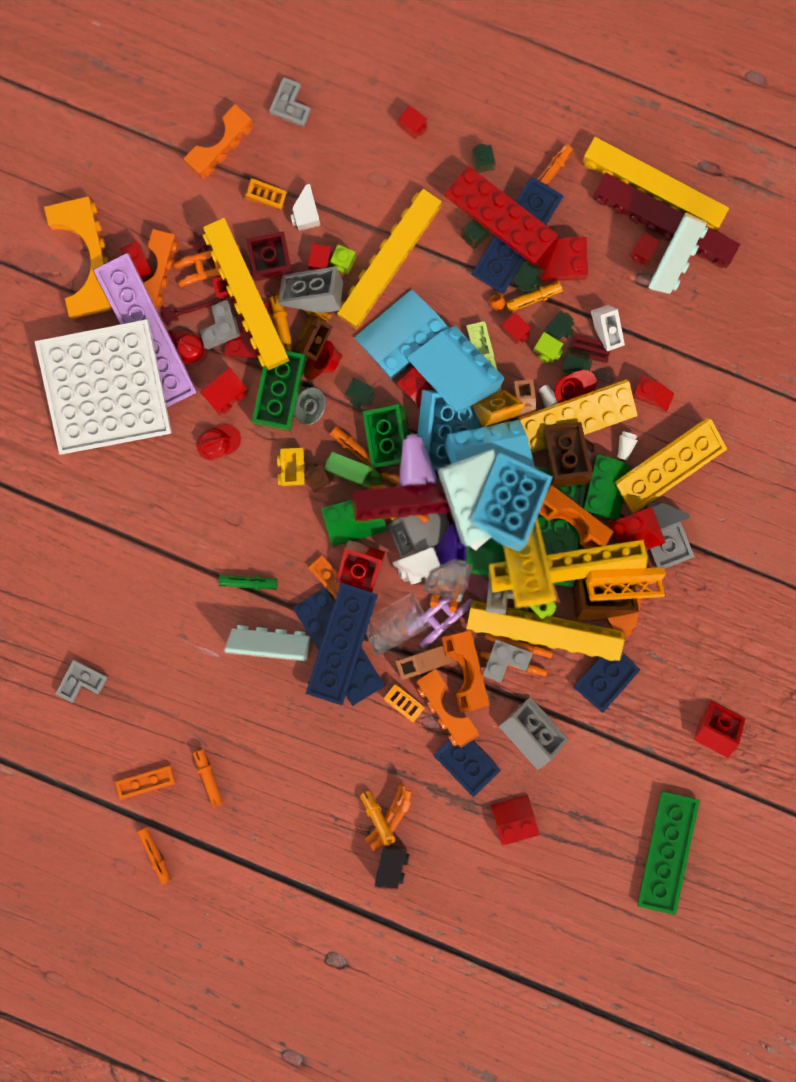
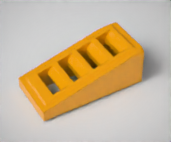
(264, 201)
(393, 690)

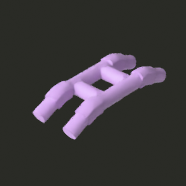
(440, 628)

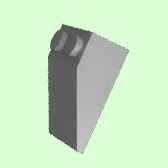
(312, 290)

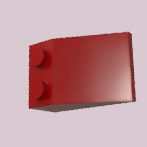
(565, 260)
(412, 386)

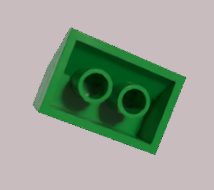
(385, 434)
(601, 495)
(343, 527)

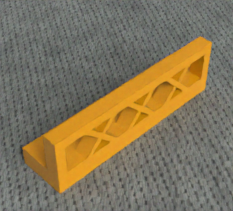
(625, 577)

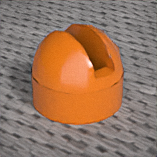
(497, 302)

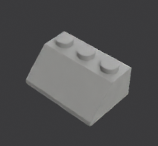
(534, 733)

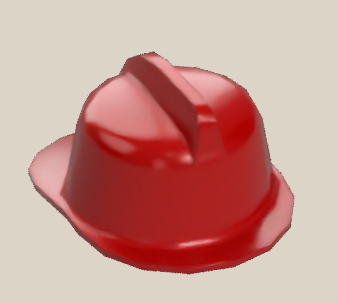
(189, 346)
(326, 362)
(574, 385)
(218, 442)

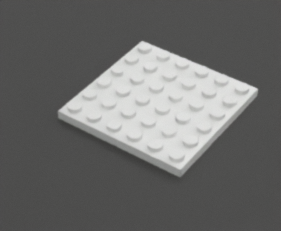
(103, 387)

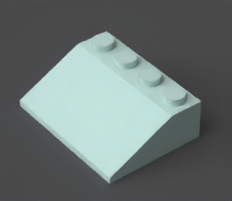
(677, 254)
(463, 488)
(268, 643)

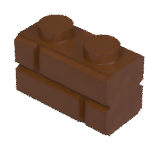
(312, 338)

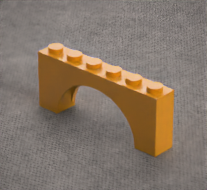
(80, 218)

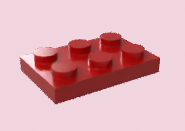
(241, 345)

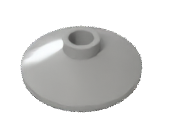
(310, 406)

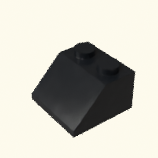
(390, 867)

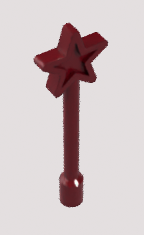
(200, 244)
(170, 315)

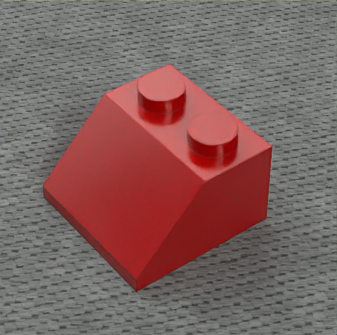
(224, 391)
(638, 527)
(360, 566)
(720, 729)
(514, 820)

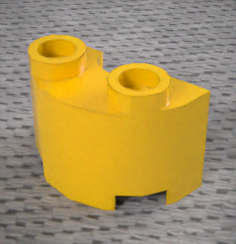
(292, 467)

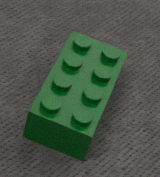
(279, 394)

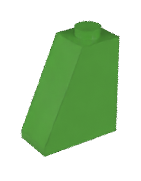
(352, 471)

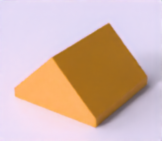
(497, 408)

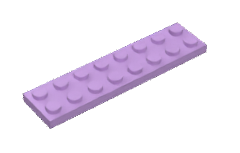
(133, 304)

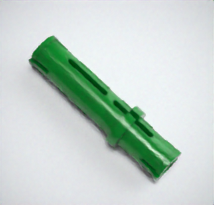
(248, 582)

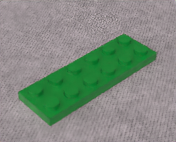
(668, 852)

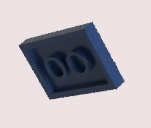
(606, 681)
(467, 765)

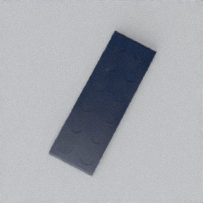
(499, 261)
(315, 615)
(341, 644)

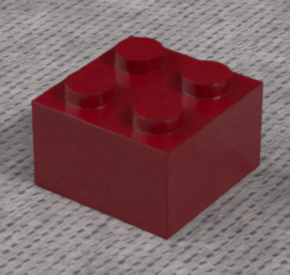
(269, 256)

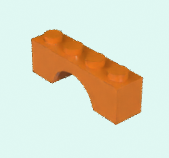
(203, 160)
(162, 246)
(590, 530)
(433, 688)
(473, 691)

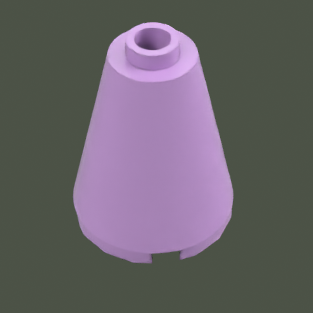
(415, 463)

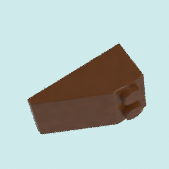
(567, 455)
(600, 609)

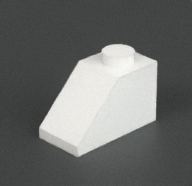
(305, 211)
(608, 327)
(419, 563)

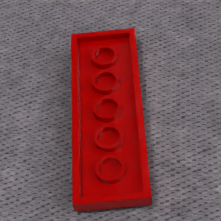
(501, 215)

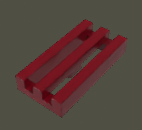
(592, 342)

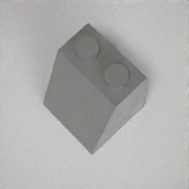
(414, 536)

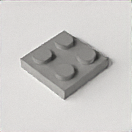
(674, 550)

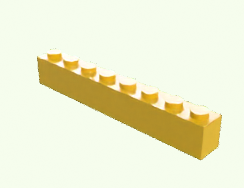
(653, 183)
(389, 259)
(246, 294)
(579, 563)
(548, 631)

